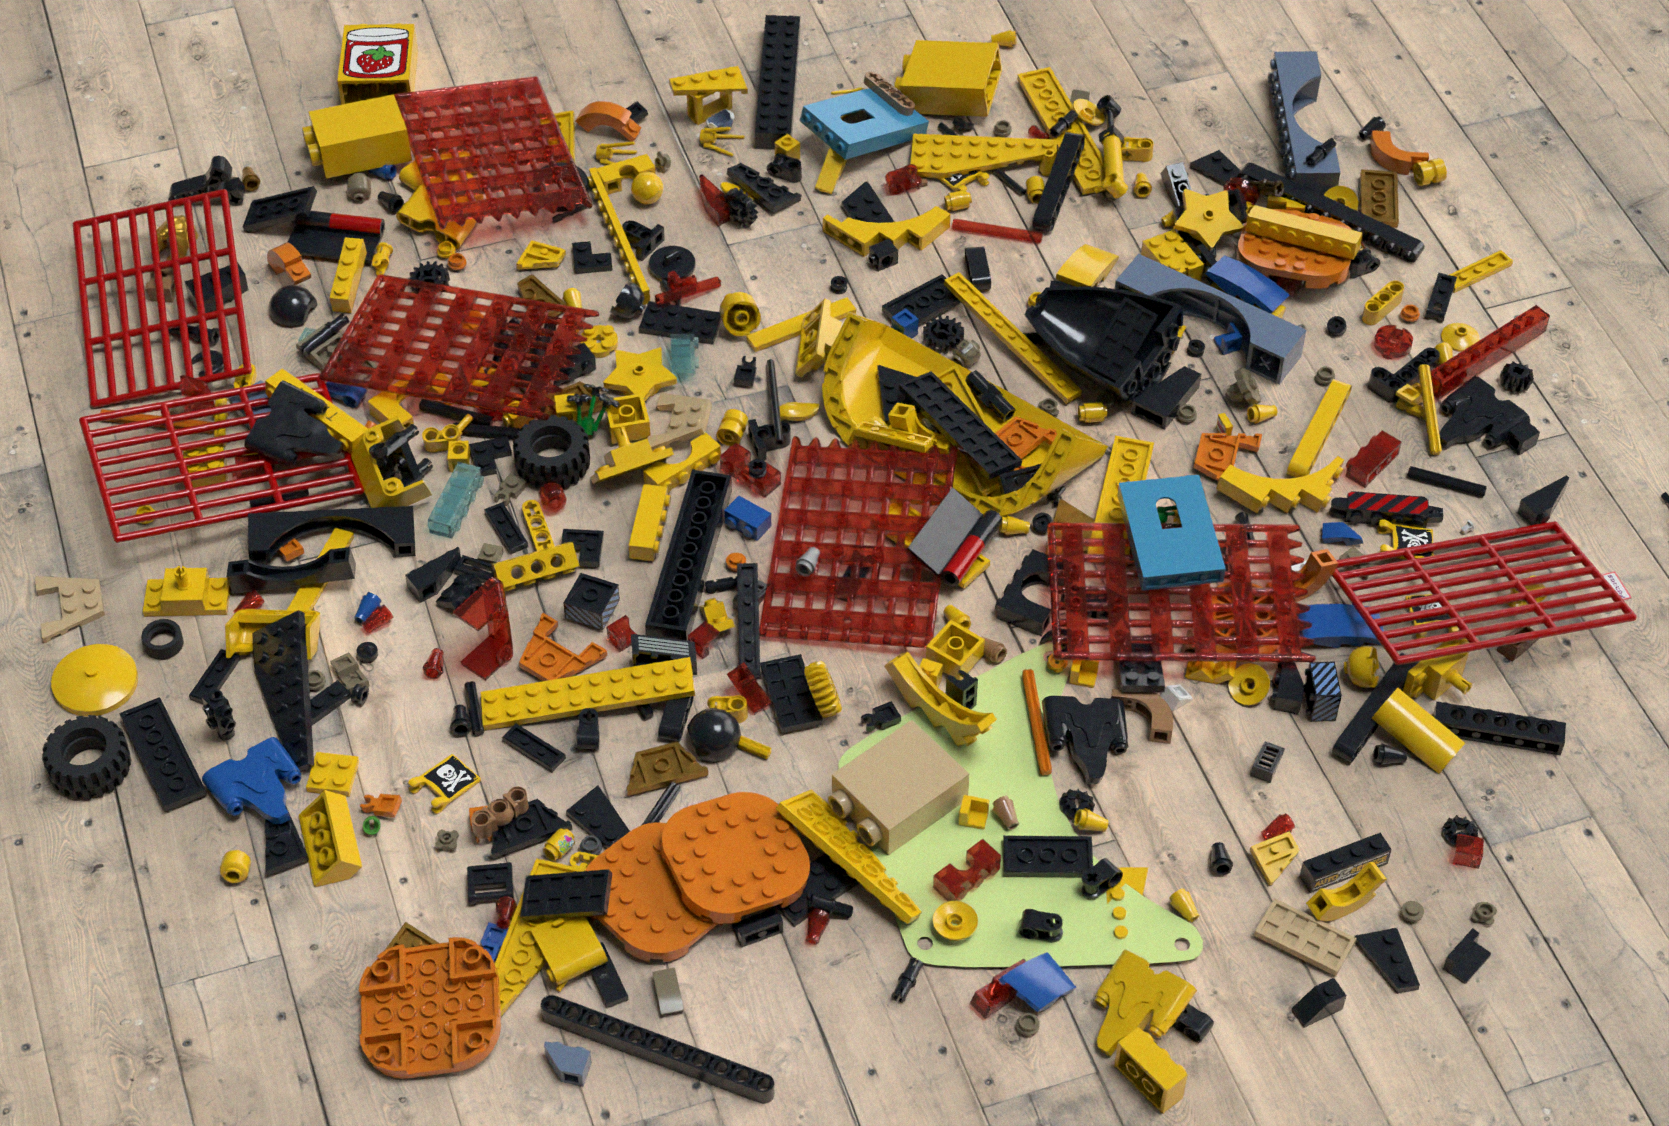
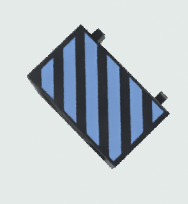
(591, 601)
(1322, 691)

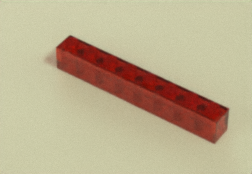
(1488, 351)

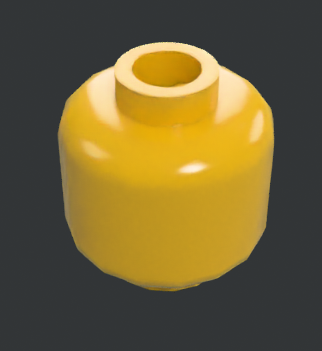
(235, 866)

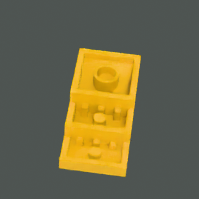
(1087, 267)

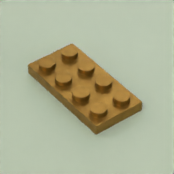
(1380, 196)

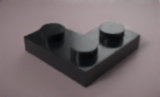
(587, 262)
(486, 451)
(588, 542)

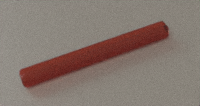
(996, 230)

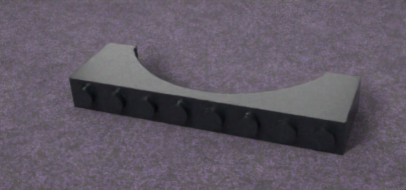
(275, 529)

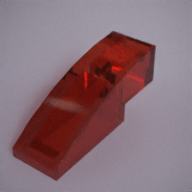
(712, 200)
(995, 994)

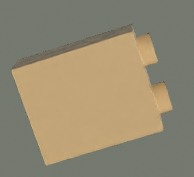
(898, 788)

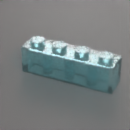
(455, 500)

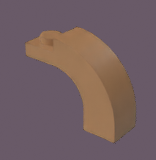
(1153, 708)

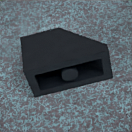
(1320, 1002)

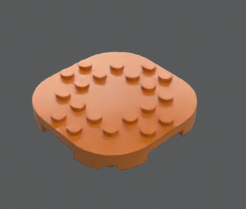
(1291, 260)
(734, 856)
(646, 899)
(430, 1008)

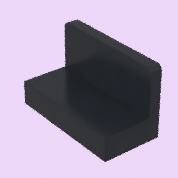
(758, 927)
(1466, 957)

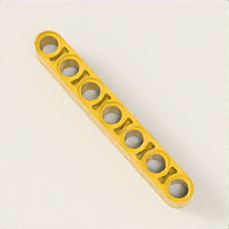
(1319, 429)

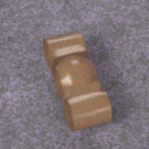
(492, 818)

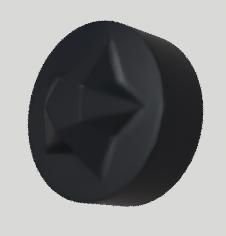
(1336, 326)
(1041, 521)
(367, 652)

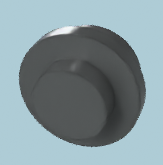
(591, 845)

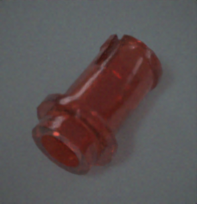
(1037, 133)

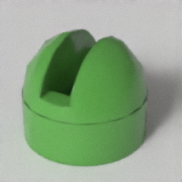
(366, 825)

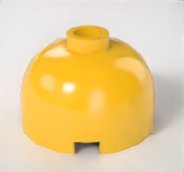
(1362, 666)

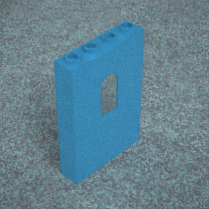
(852, 140)
(1177, 554)

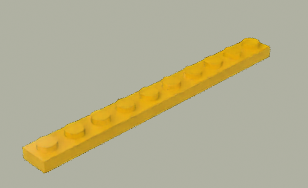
(615, 229)
(1013, 338)

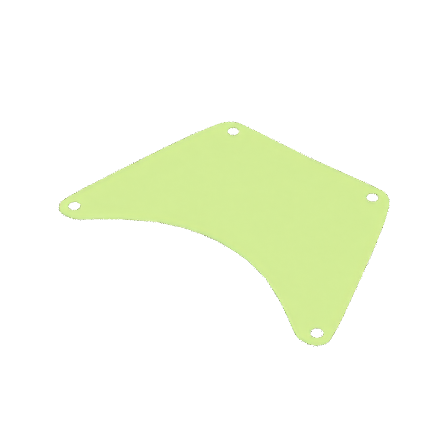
(1007, 765)

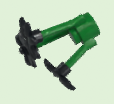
(588, 422)

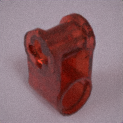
(901, 179)

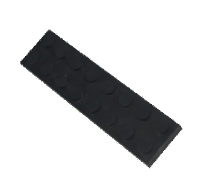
(960, 425)

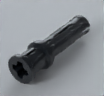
(194, 332)

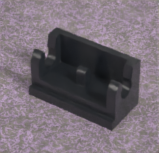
(963, 690)

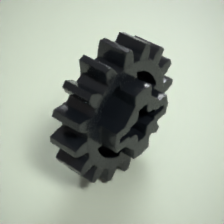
(741, 206)
(430, 273)
(943, 333)

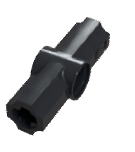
(990, 395)

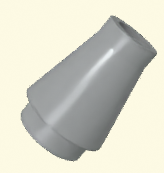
(806, 563)

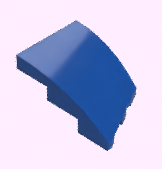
(1039, 982)

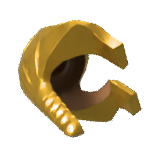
(181, 234)

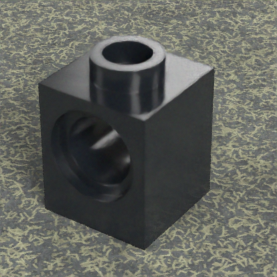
(883, 255)

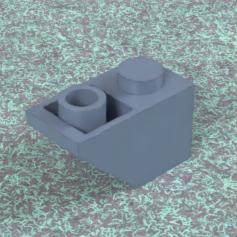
(568, 1062)

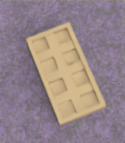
(1305, 937)

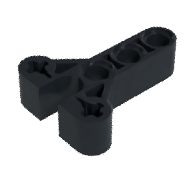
(216, 178)

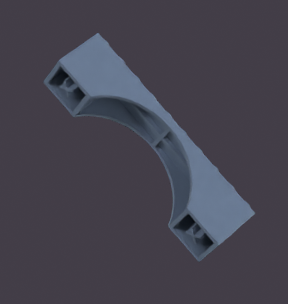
(1294, 85)
(1267, 341)

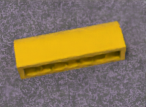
(1418, 730)

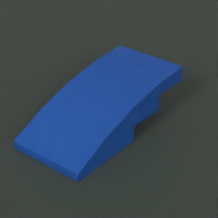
(1247, 283)
(1337, 625)

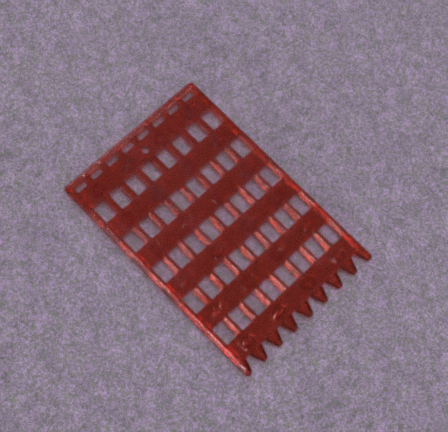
(490, 94)
(445, 339)
(855, 555)
(1159, 605)

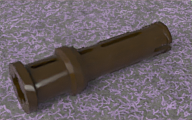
(1267, 187)

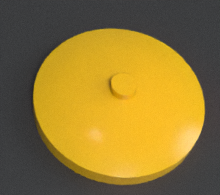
(94, 680)

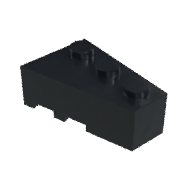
(208, 290)

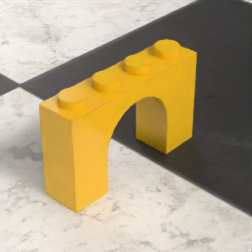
(387, 405)

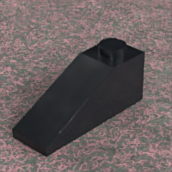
(1540, 505)

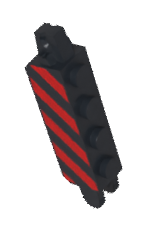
(1397, 509)

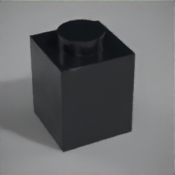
(1522, 437)

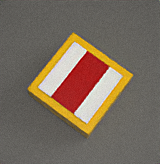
(1224, 425)

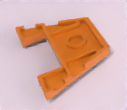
(1024, 436)
(1219, 451)
(551, 660)

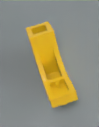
(905, 418)
(1346, 899)

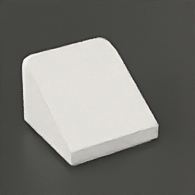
(1176, 696)

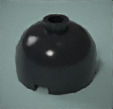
(629, 302)

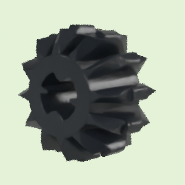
(1516, 377)

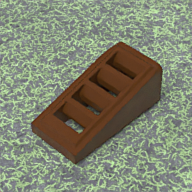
(1513, 651)

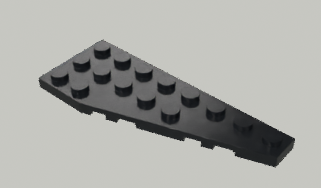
(284, 680)

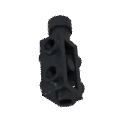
(219, 714)

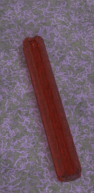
(687, 290)

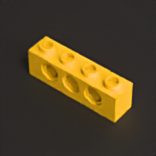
(564, 551)

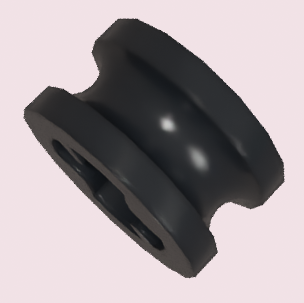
(839, 280)
(1193, 352)
(757, 473)
(360, 694)

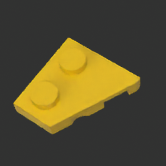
(540, 256)
(1274, 855)

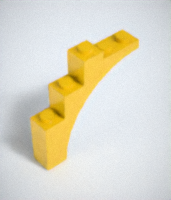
(1258, 491)
(920, 691)

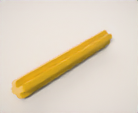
(1429, 409)

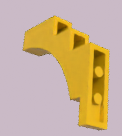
(916, 231)

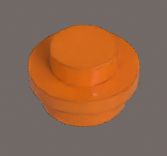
(457, 261)
(1410, 313)
(734, 559)

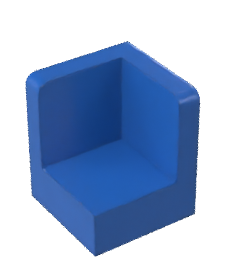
(905, 323)
(1229, 341)

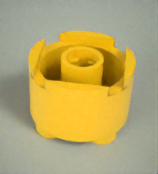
(739, 313)

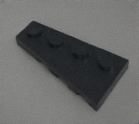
(763, 188)
(598, 817)

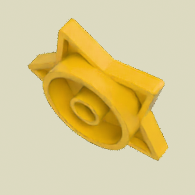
(1207, 217)
(639, 373)

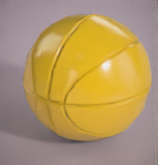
(647, 188)

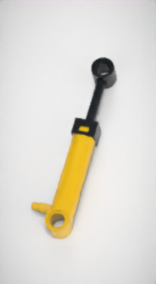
(1112, 141)

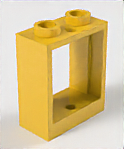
(700, 113)

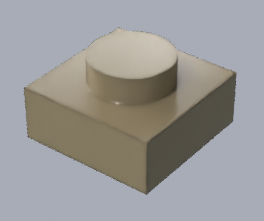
(490, 553)

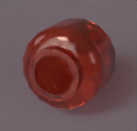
(552, 497)

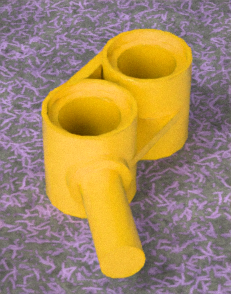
(442, 437)

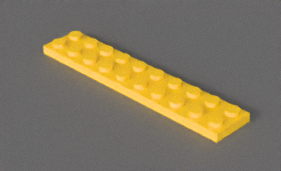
(1052, 103)
(595, 690)

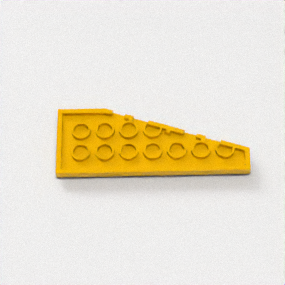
(952, 154)
(829, 833)
(520, 954)

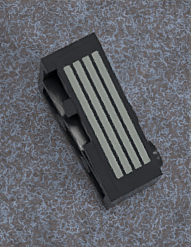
(658, 649)

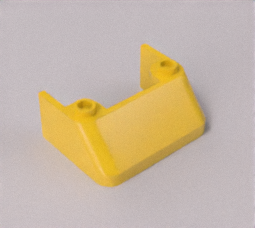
(390, 491)
(246, 621)

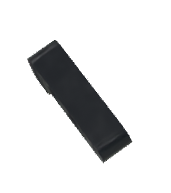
(1386, 384)

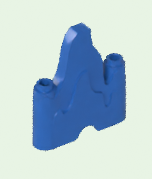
(255, 781)

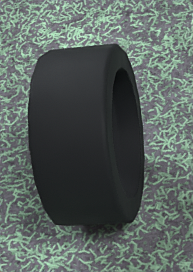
(158, 627)

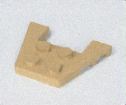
(687, 420)
(79, 601)

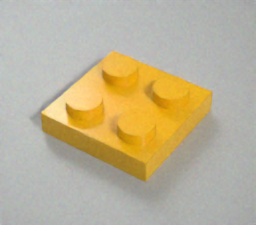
(332, 773)

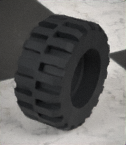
(548, 434)
(79, 736)

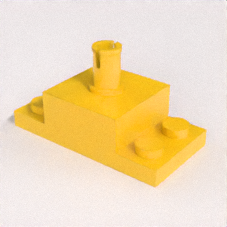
(816, 338)
(629, 457)
(186, 594)
(1438, 674)

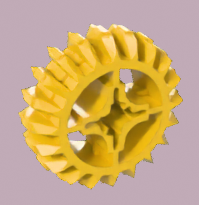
(823, 689)

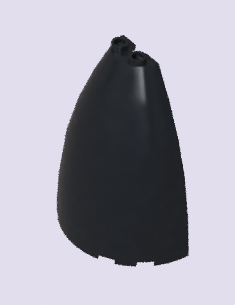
(1077, 317)

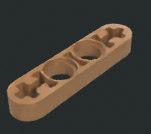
(889, 93)

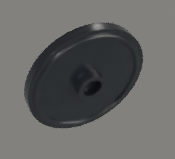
(672, 259)

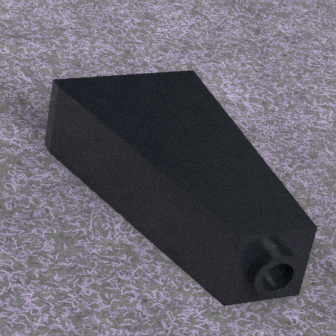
(1163, 400)

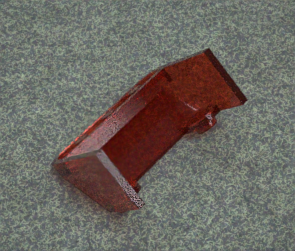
(488, 607)

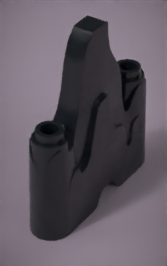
(1478, 413)
(291, 428)
(1089, 730)

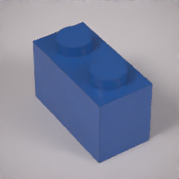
(747, 518)

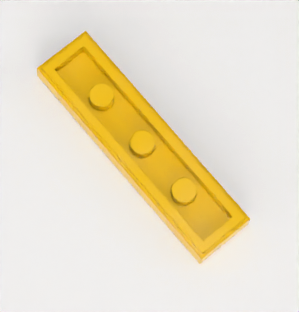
(1481, 269)
(893, 436)

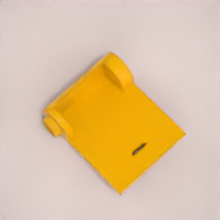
(568, 947)

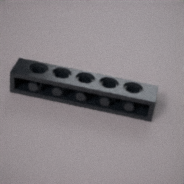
(1502, 728)

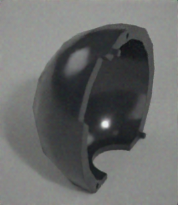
(291, 305)
(714, 734)

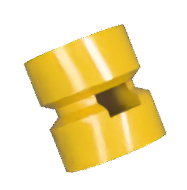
(1433, 170)
(732, 427)

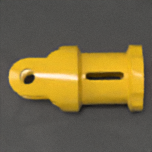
(381, 258)

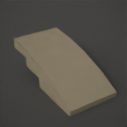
(322, 353)

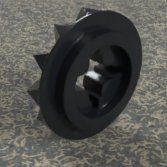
(1067, 802)
(1452, 824)

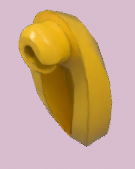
(798, 410)

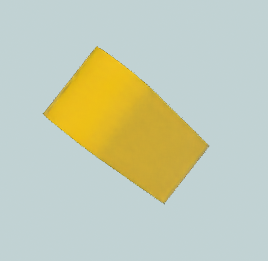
(1383, 302)

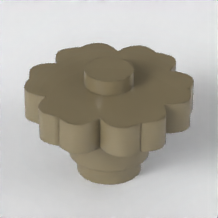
(1244, 388)

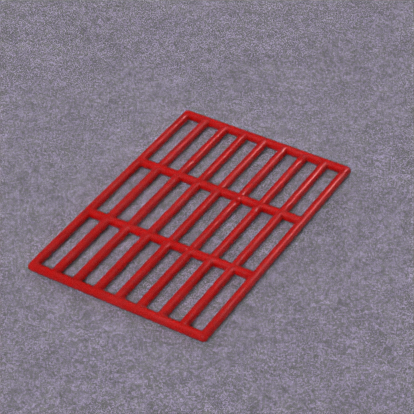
(164, 325)
(182, 463)
(1451, 610)

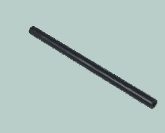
(998, 172)
(775, 402)

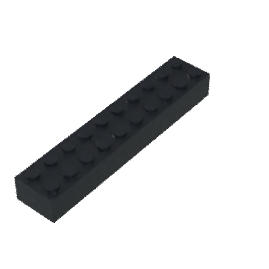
(777, 80)
(689, 556)

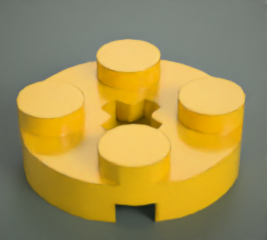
(608, 339)

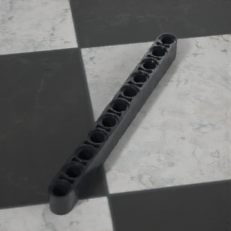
(1373, 231)
(663, 1057)

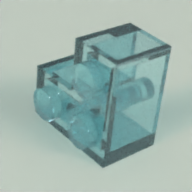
(683, 353)

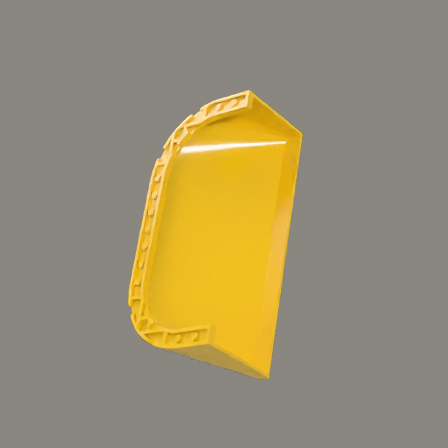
(853, 396)

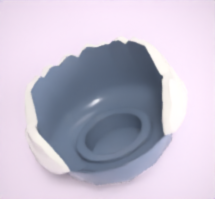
(721, 119)

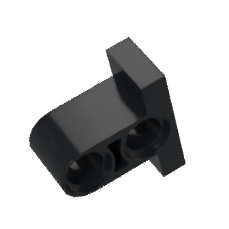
(643, 238)
(764, 438)

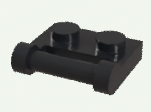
(489, 877)

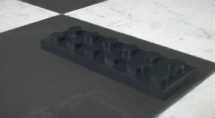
(163, 754)

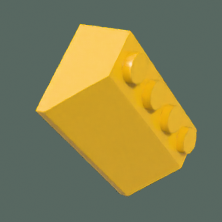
(330, 839)

